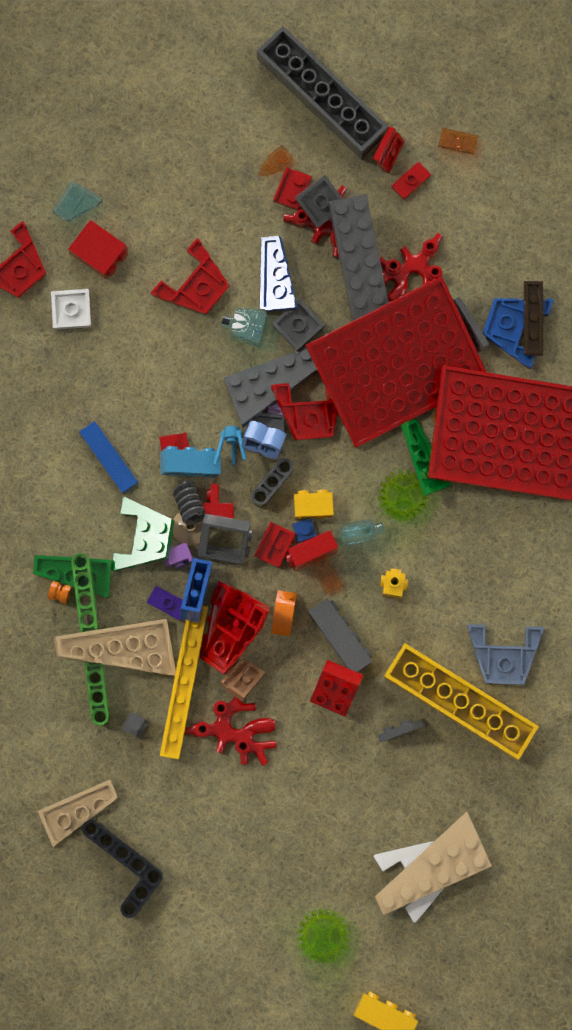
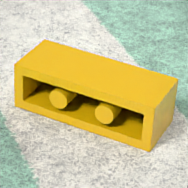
(384, 1015)

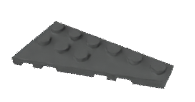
(252, 387)

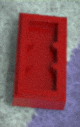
(411, 180)

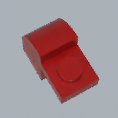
(216, 508)

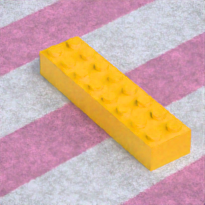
(461, 702)

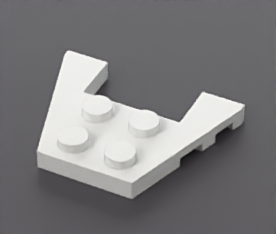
(406, 856)

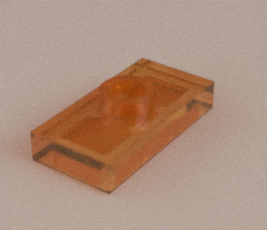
(458, 141)

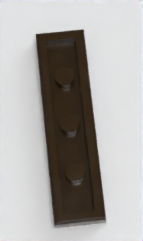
(533, 318)

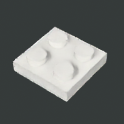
(71, 309)

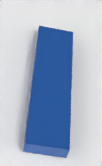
(108, 457)

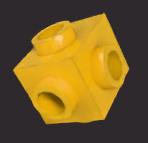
(391, 590)

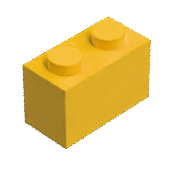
(313, 505)

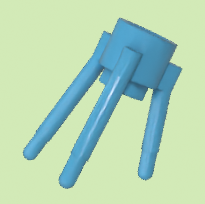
(231, 435)

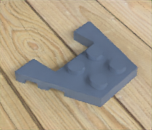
(504, 663)

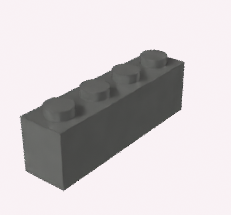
(339, 635)

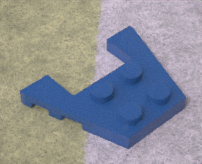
(506, 325)

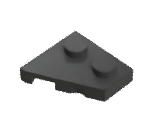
(405, 727)

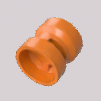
(59, 592)

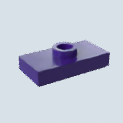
(165, 602)

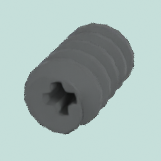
(188, 503)

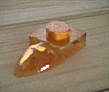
(276, 162)

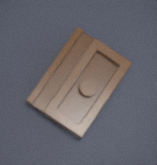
(242, 679)

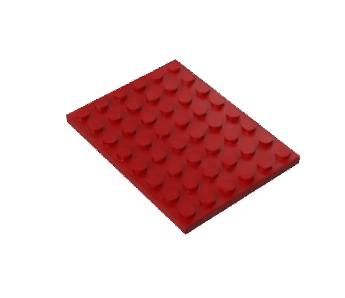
(392, 359)
(503, 433)

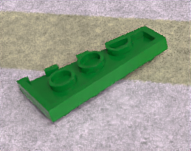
(420, 453)
(60, 570)

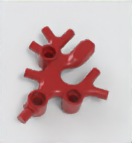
(324, 229)
(412, 264)
(226, 733)

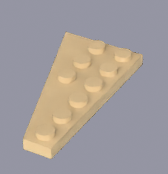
(132, 646)
(446, 861)

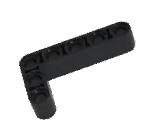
(128, 861)

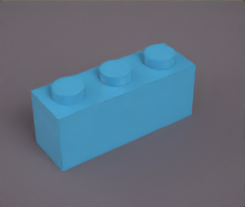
(189, 462)

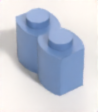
(263, 439)

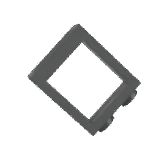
(224, 553)

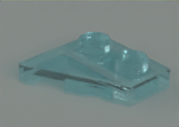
(75, 202)

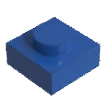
(304, 530)

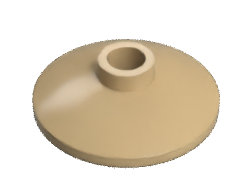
(185, 535)

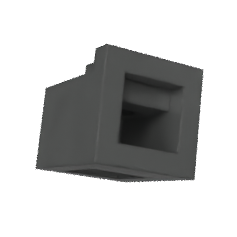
(136, 725)

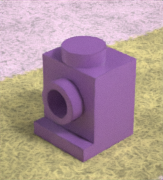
(179, 556)

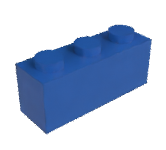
(196, 590)

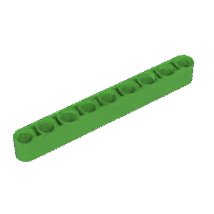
(91, 609)

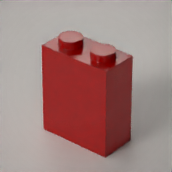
(98, 249)
(312, 551)

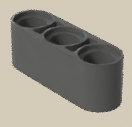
(276, 474)

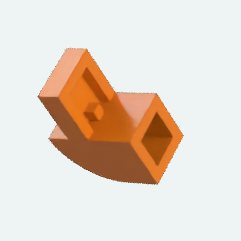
(283, 613)

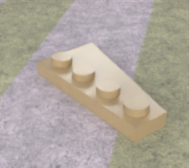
(70, 813)

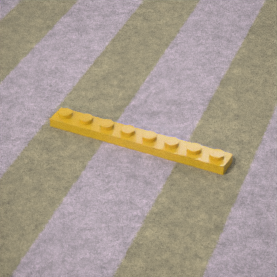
(183, 687)

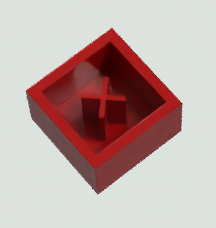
(336, 688)

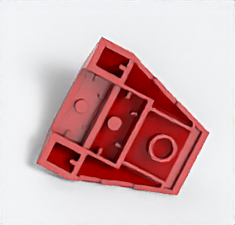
(232, 626)

